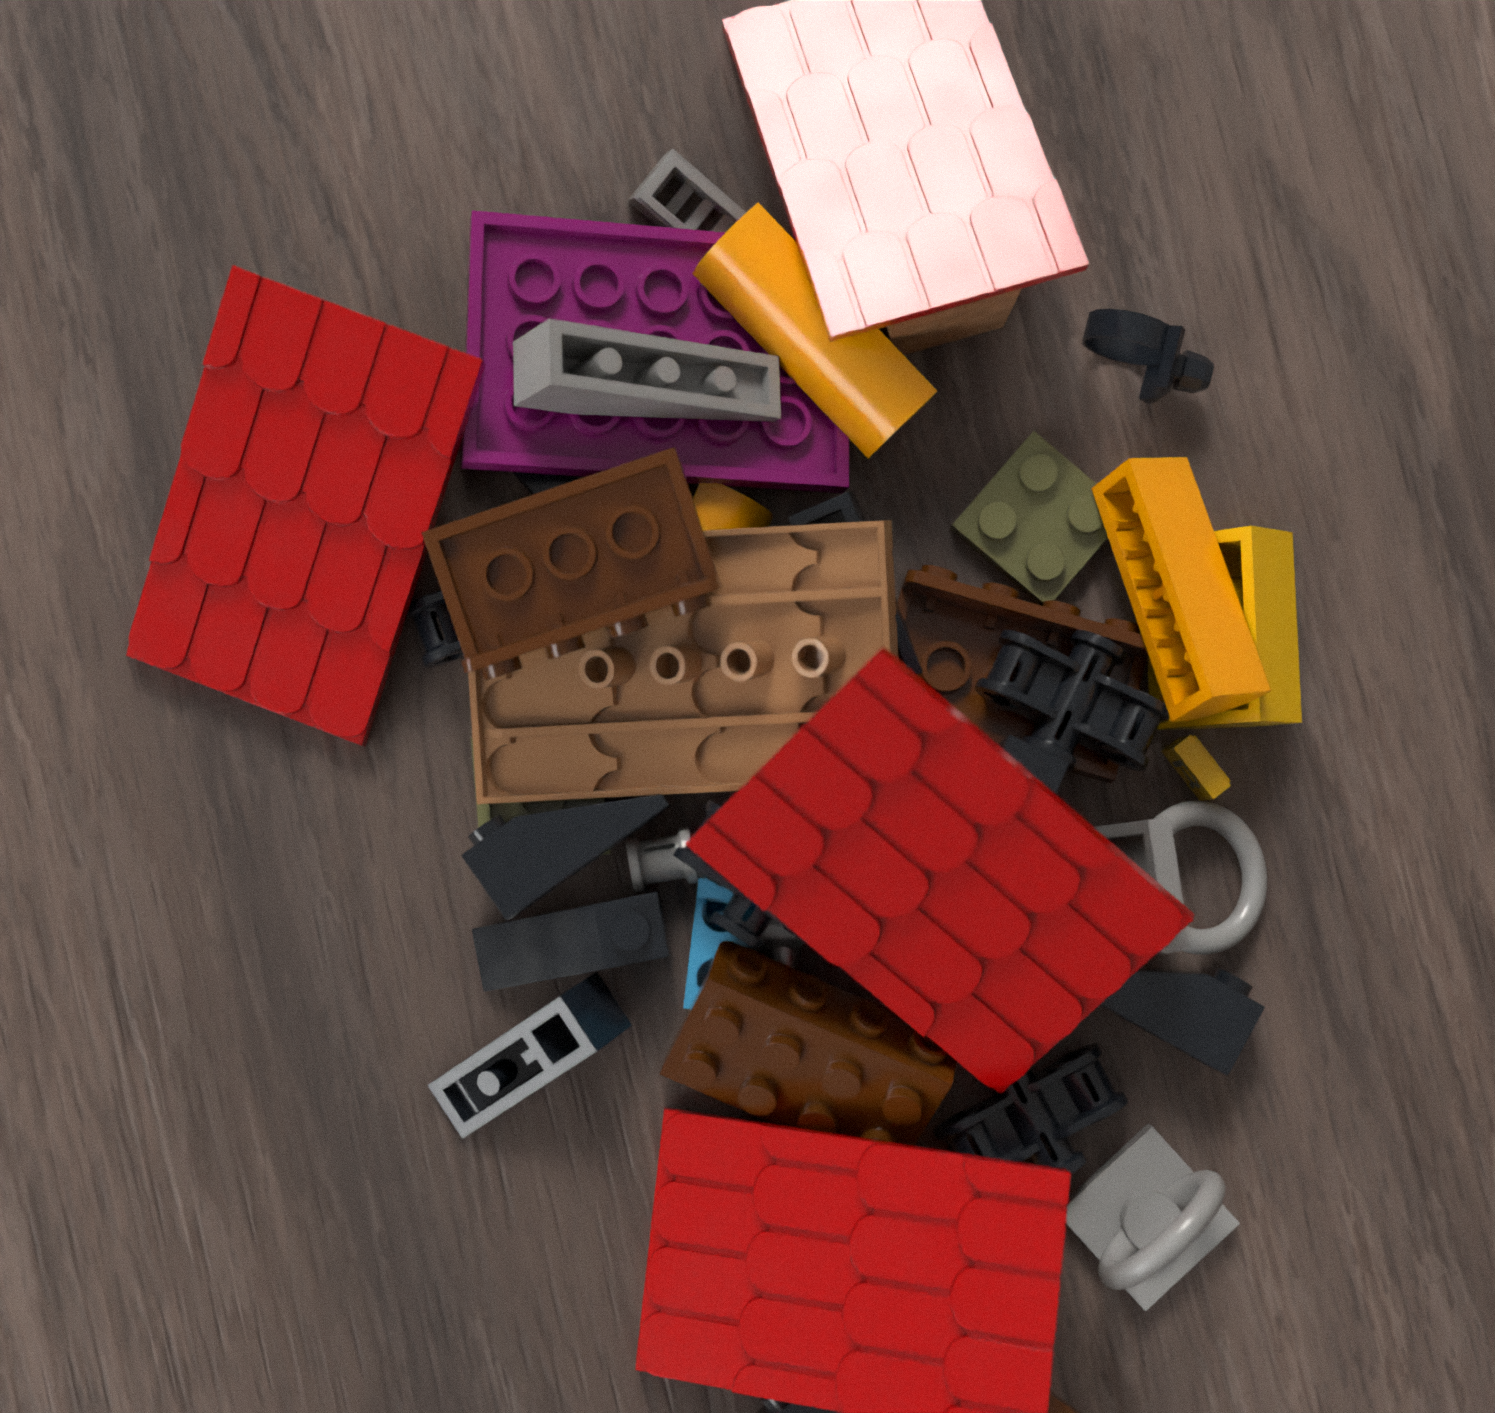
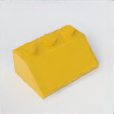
(1264, 581)

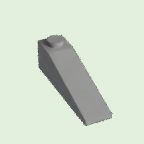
(641, 375)

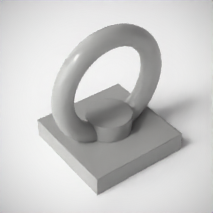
(1153, 849)
(1149, 1217)

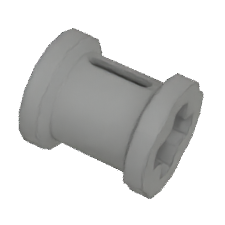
(654, 862)

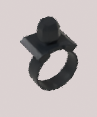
(1151, 343)

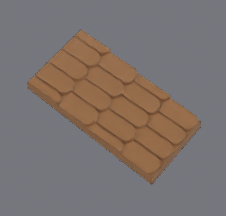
(698, 693)

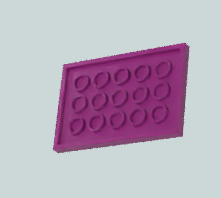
(636, 283)

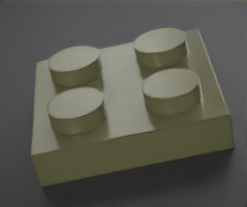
(1035, 520)

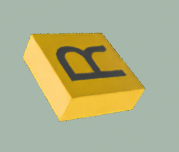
(1197, 767)

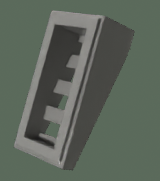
(692, 180)

